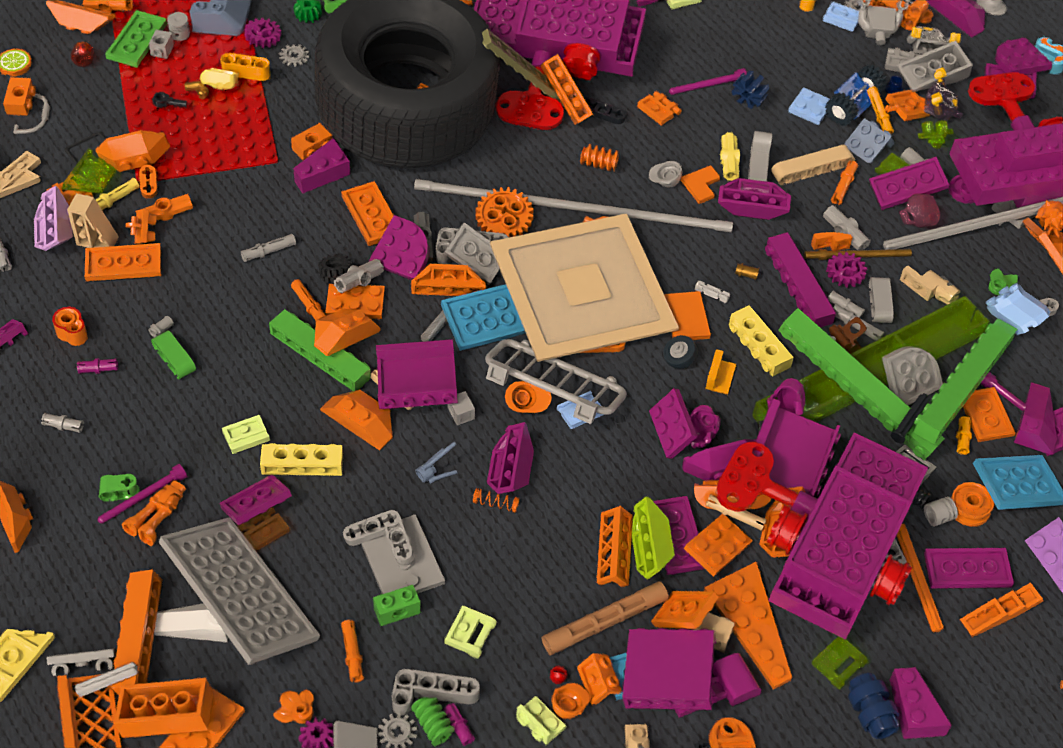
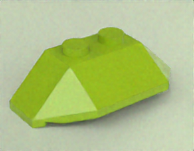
(651, 538)

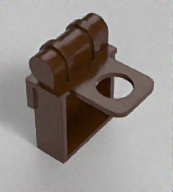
(845, 337)

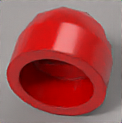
(556, 677)

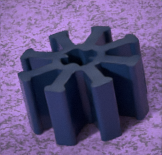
(750, 89)

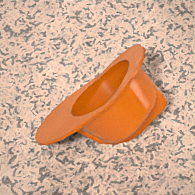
(527, 398)

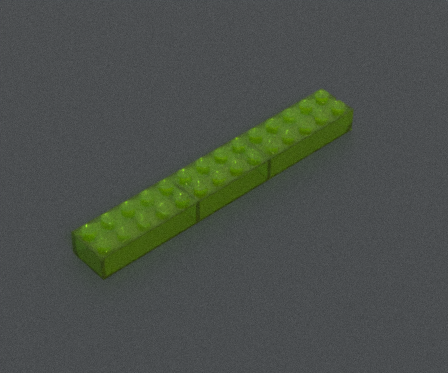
(935, 333)

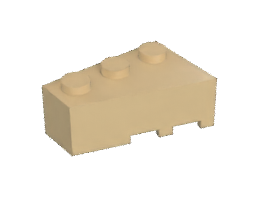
(90, 224)

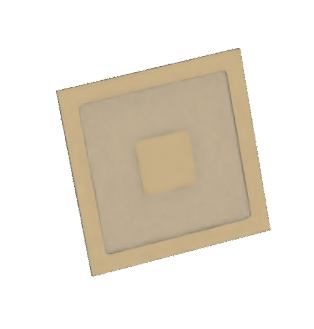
(583, 287)

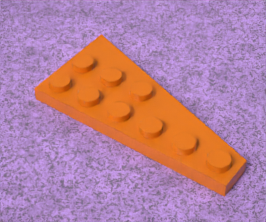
(746, 604)

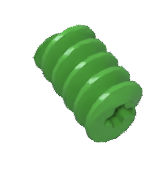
(433, 720)

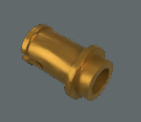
(747, 271)

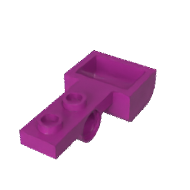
(730, 681)

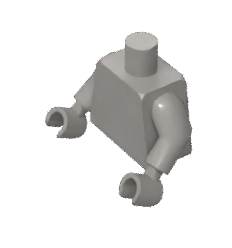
(880, 21)

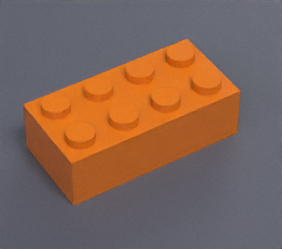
(164, 708)

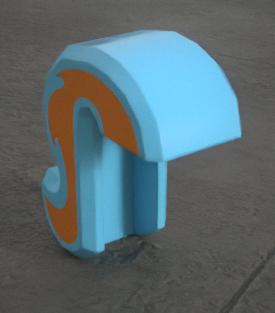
(1053, 52)

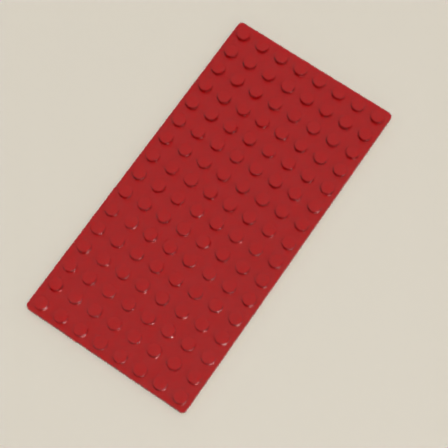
(212, 133)

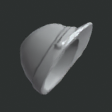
(993, 7)
(666, 174)

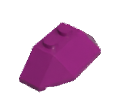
(963, 13)
(754, 199)
(511, 460)
(712, 461)

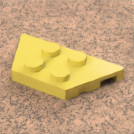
(18, 654)

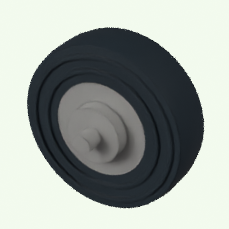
(680, 352)

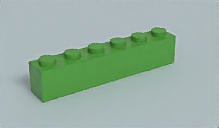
(301, 337)

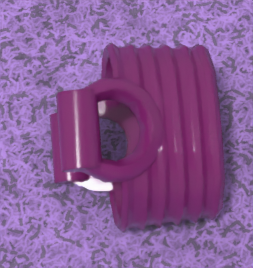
(791, 396)

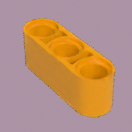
(247, 66)

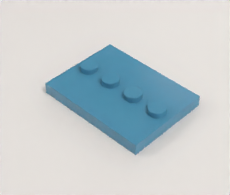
(482, 317)
(1019, 481)

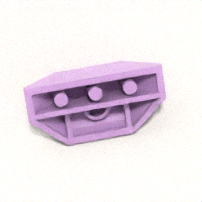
(52, 220)

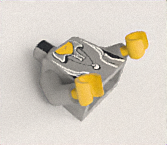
(927, 39)

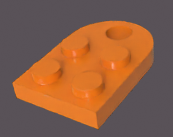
(739, 738)

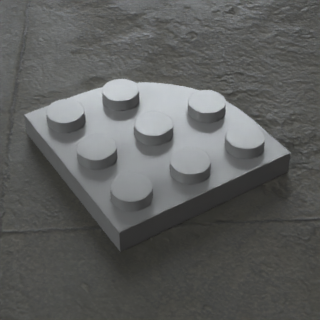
(911, 373)

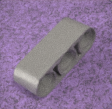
(881, 300)

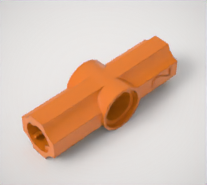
(108, 5)
(166, 208)

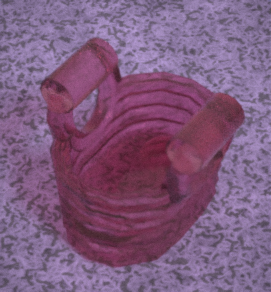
(924, 211)

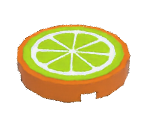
(14, 62)

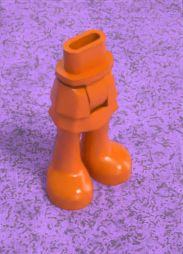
(163, 503)

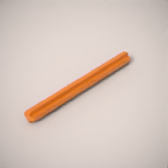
(919, 580)

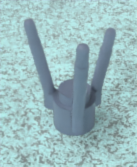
(427, 470)

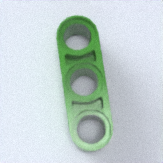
(173, 354)

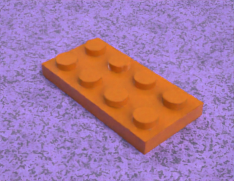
(368, 211)
(122, 262)
(222, 718)

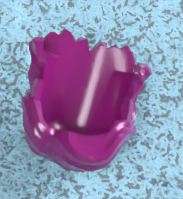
(705, 425)

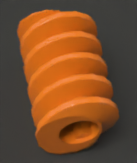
(599, 157)

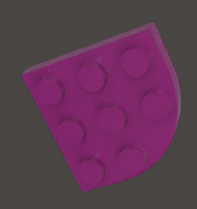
(1021, 57)
(402, 248)

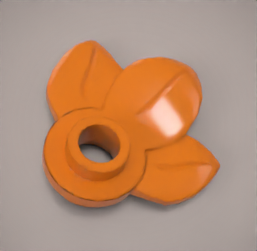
(293, 705)

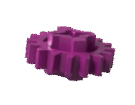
(262, 32)
(846, 269)

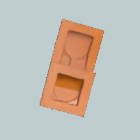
(835, 240)

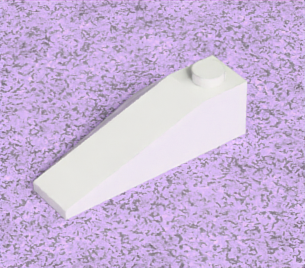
(190, 623)

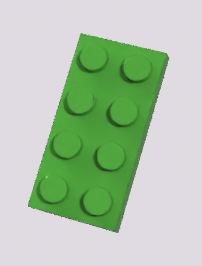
(134, 39)

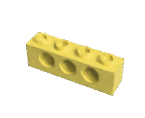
(760, 341)
(293, 465)

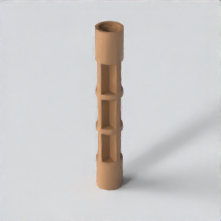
(604, 618)

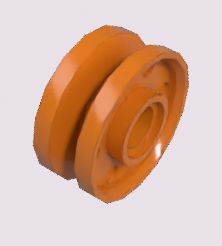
(972, 504)

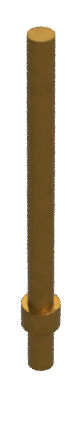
(823, 254)

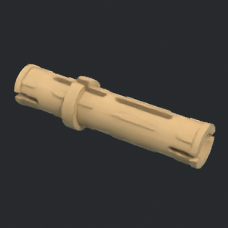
(744, 516)

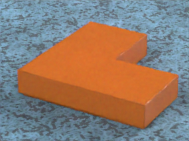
(698, 182)

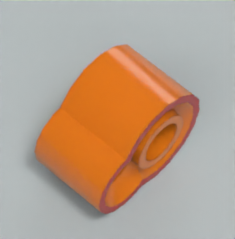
(70, 326)

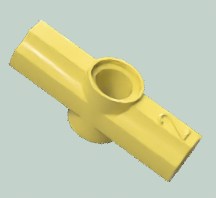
(730, 156)

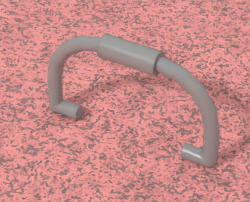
(45, 116)

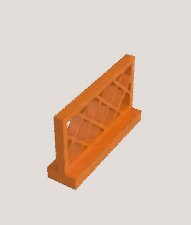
(69, 714)

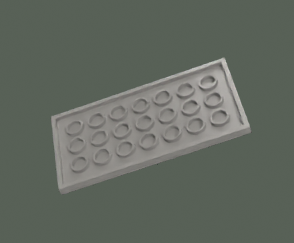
(239, 590)

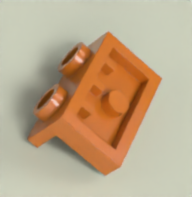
(599, 677)

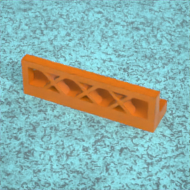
(619, 543)

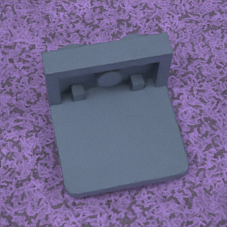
(868, 141)

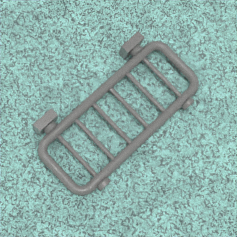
(584, 410)

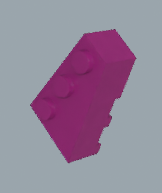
(322, 167)
(917, 707)

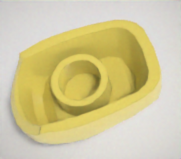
(219, 78)

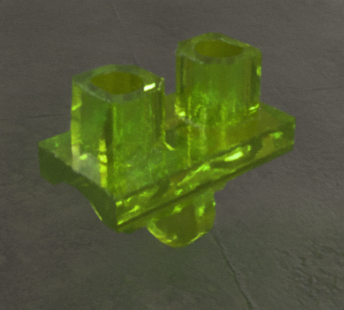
(935, 135)

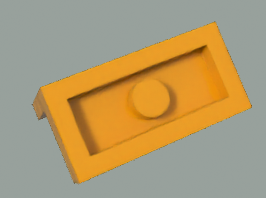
(720, 374)

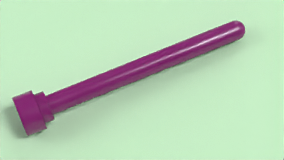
(697, 85)
(991, 381)
(177, 473)

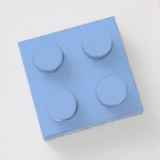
(809, 106)

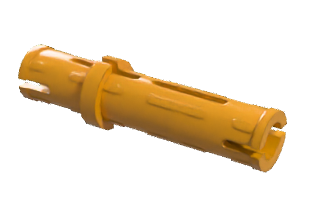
(882, 116)

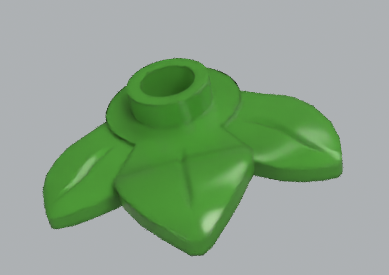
(1001, 281)

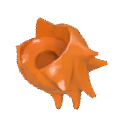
(1051, 217)

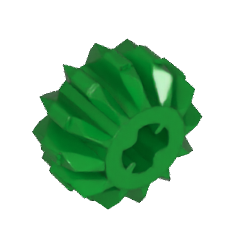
(307, 10)

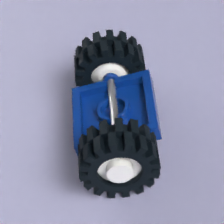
(852, 96)

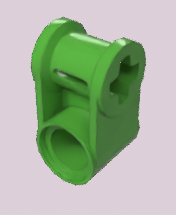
(117, 486)

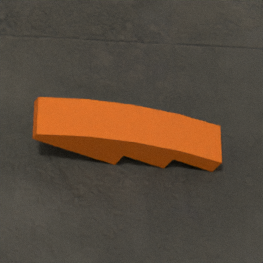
(1001, 610)

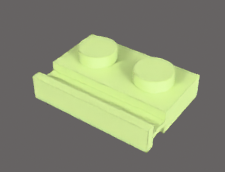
(245, 434)

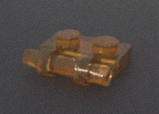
(265, 532)

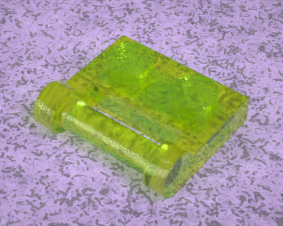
(834, 656)

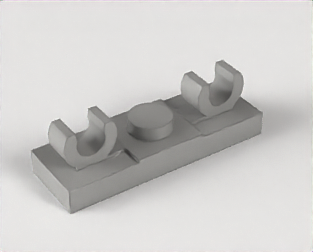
(81, 659)

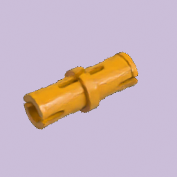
(964, 435)

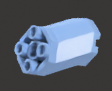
(1018, 308)

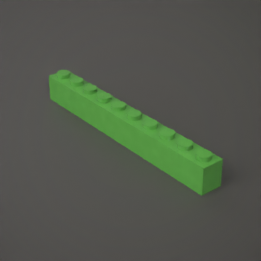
(852, 378)
(964, 381)

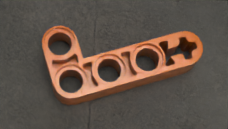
(912, 15)

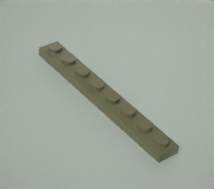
(519, 63)

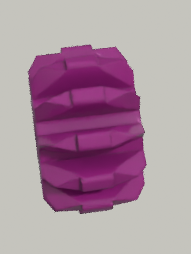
(321, 728)

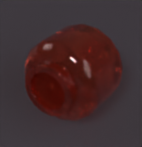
(82, 54)

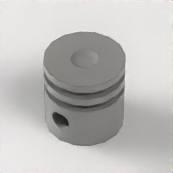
(179, 25)
(940, 511)

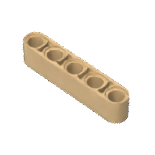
(812, 164)

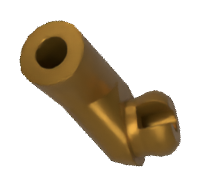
(199, 87)

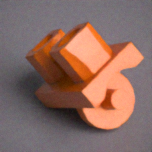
(139, 226)

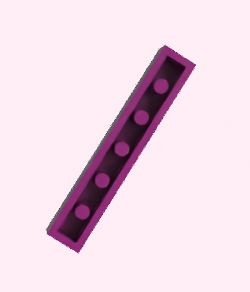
(799, 279)

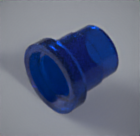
(894, 85)

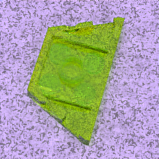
(89, 174)

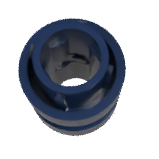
(877, 714)

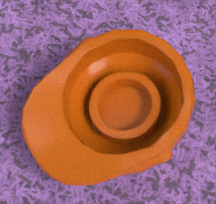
(570, 700)

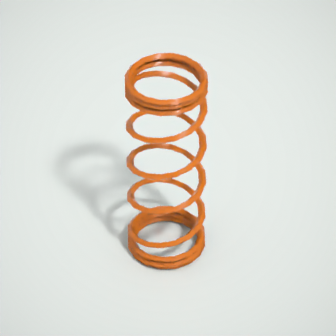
(477, 494)

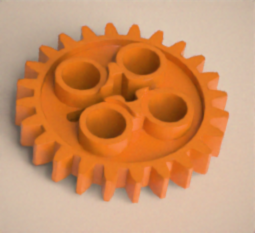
(504, 213)

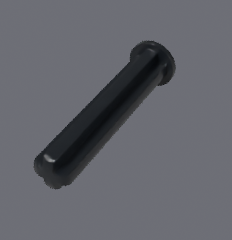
(908, 421)

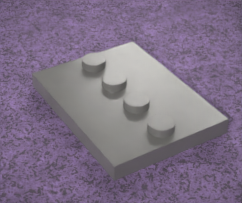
(389, 574)

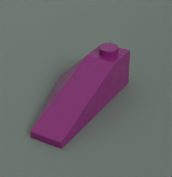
(1037, 421)

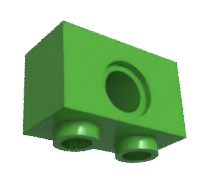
(396, 605)

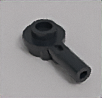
(162, 100)

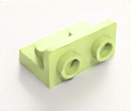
(540, 720)

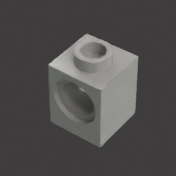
(161, 44)
(463, 410)

